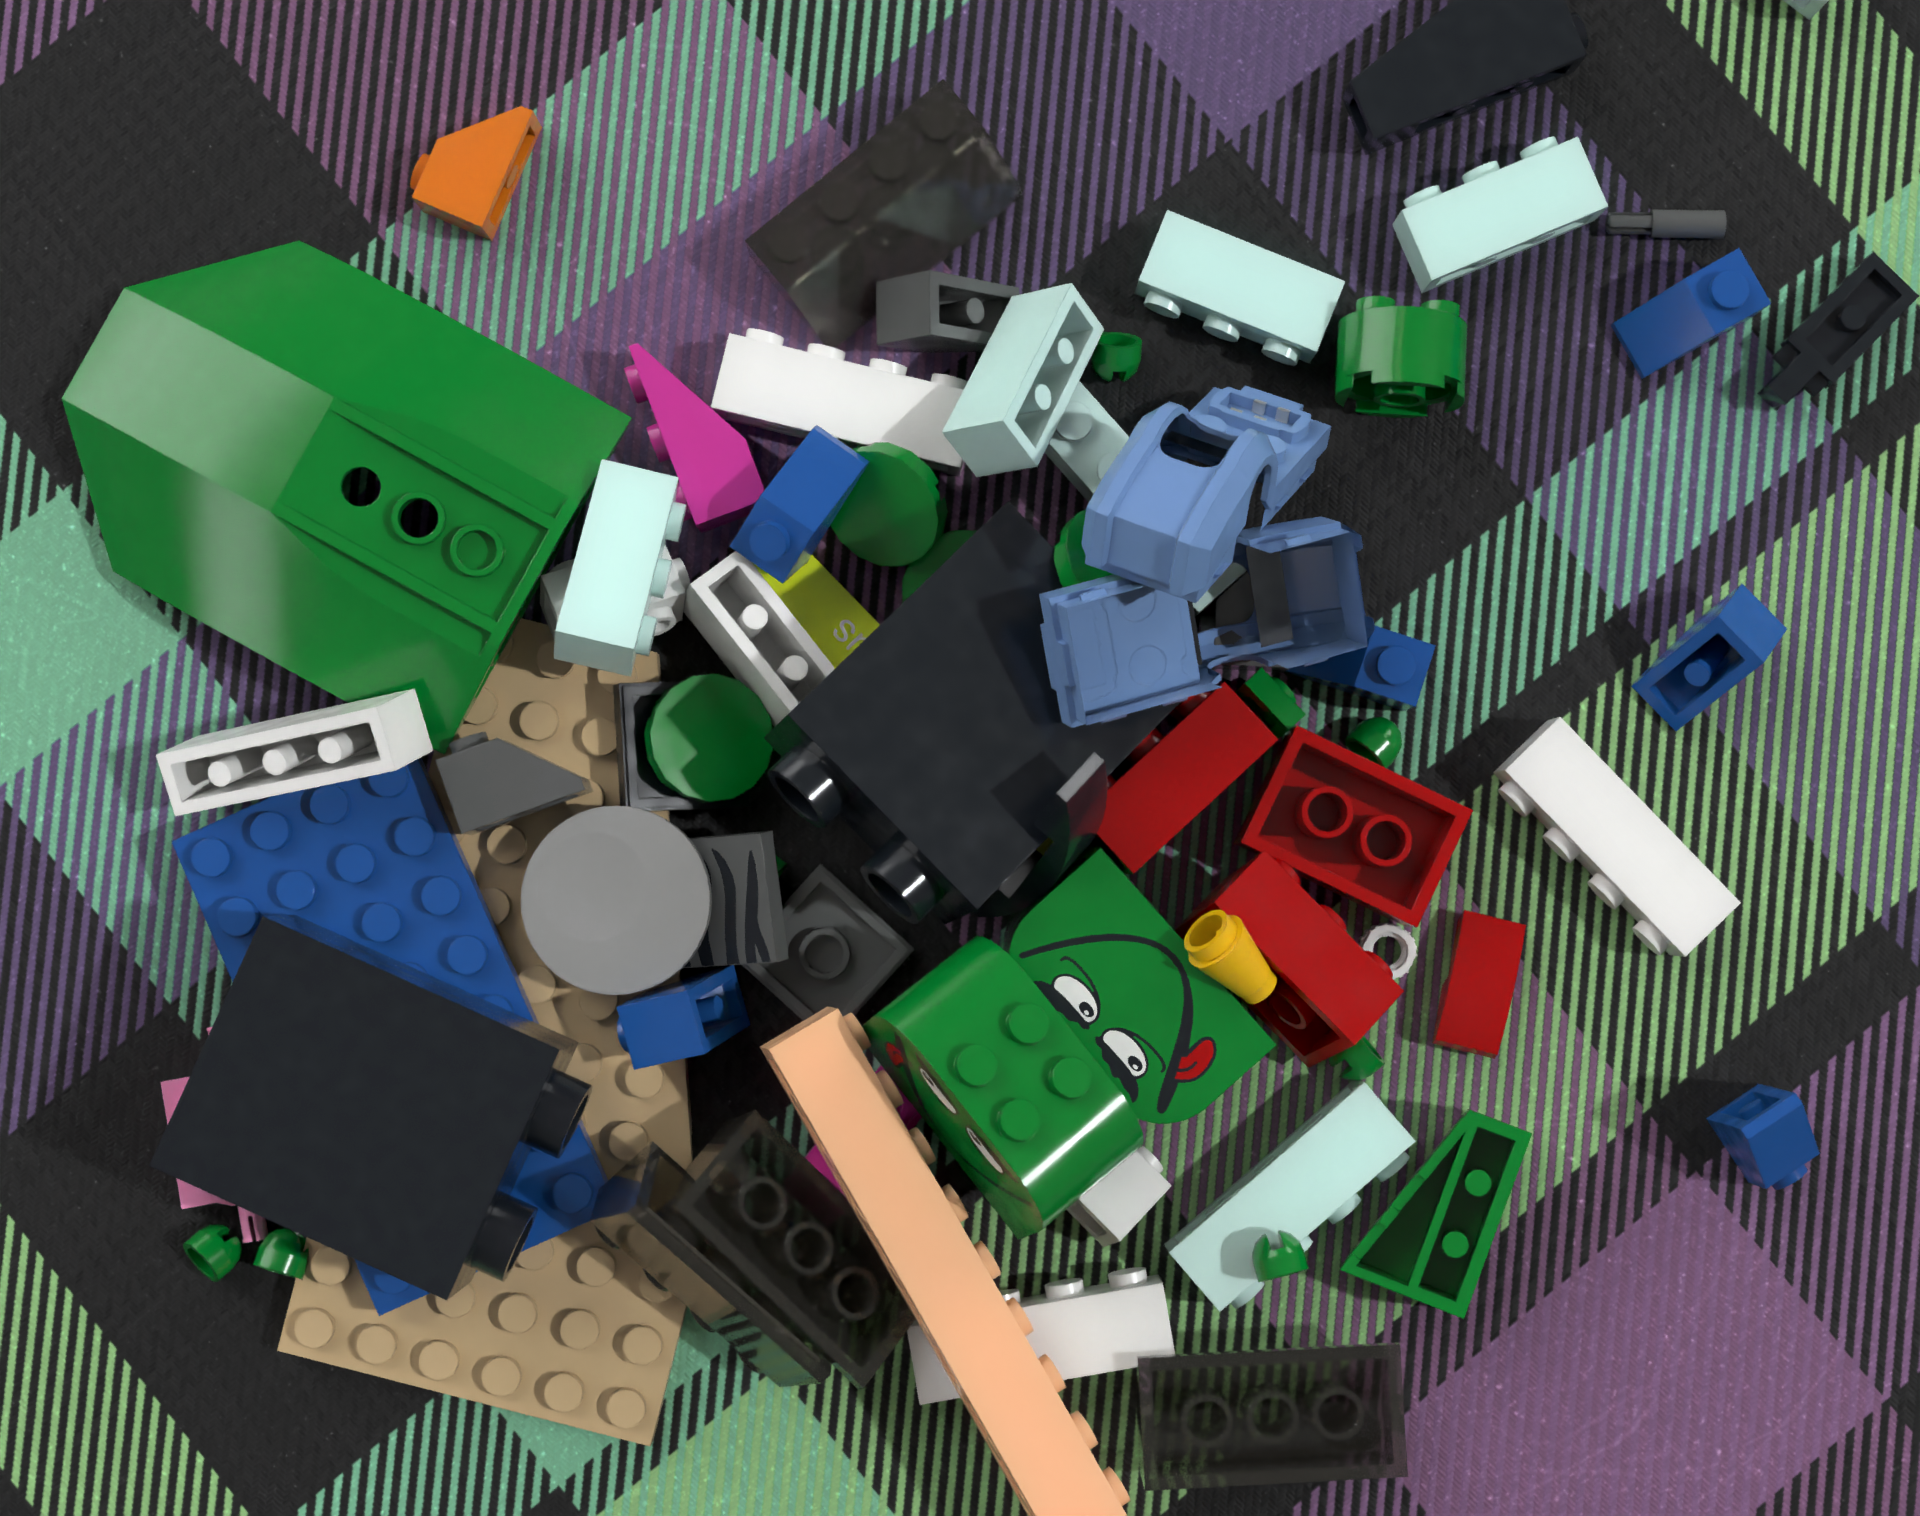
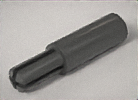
(1668, 223)

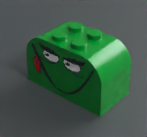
(1132, 994)
(1005, 1085)

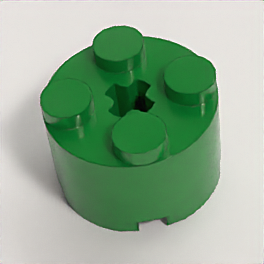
(1401, 357)

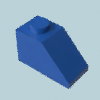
(1691, 313)
(799, 505)
(1710, 657)
(1384, 672)
(682, 1018)
(1767, 1136)

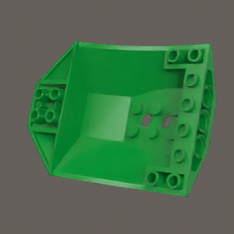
(222, 450)

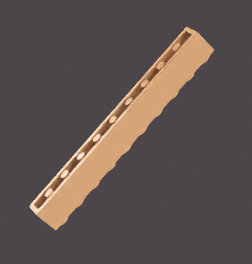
(940, 1270)

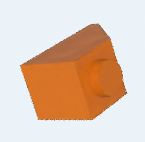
(476, 171)

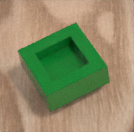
(1271, 702)

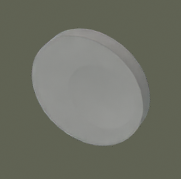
(616, 900)

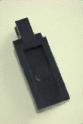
(1838, 331)

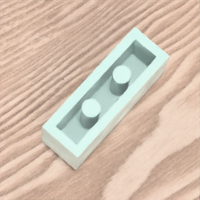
(1498, 212)
(1238, 289)
(1023, 381)
(619, 569)

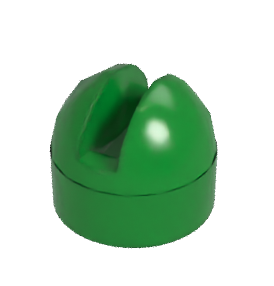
(1117, 353)
(1376, 740)
(1362, 1061)
(212, 1253)
(283, 1253)
(1279, 1262)

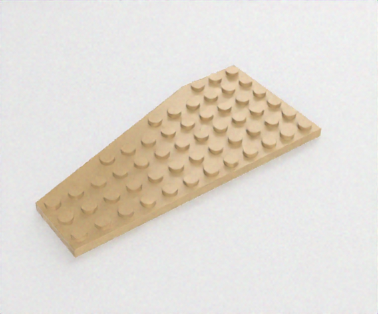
(575, 1321)

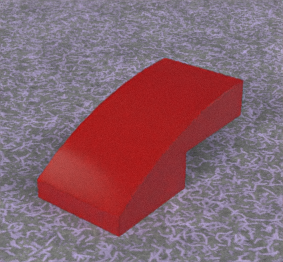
(1479, 984)

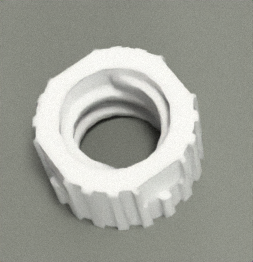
(1406, 943)

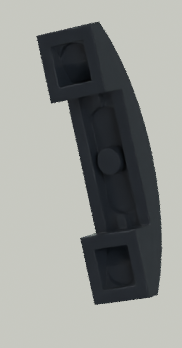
(1072, 824)

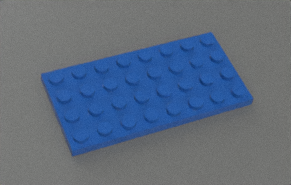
(391, 875)

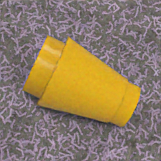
(1227, 953)

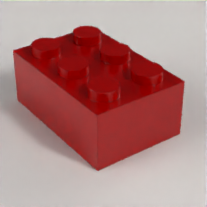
(1179, 774)
(1353, 826)
(1325, 980)

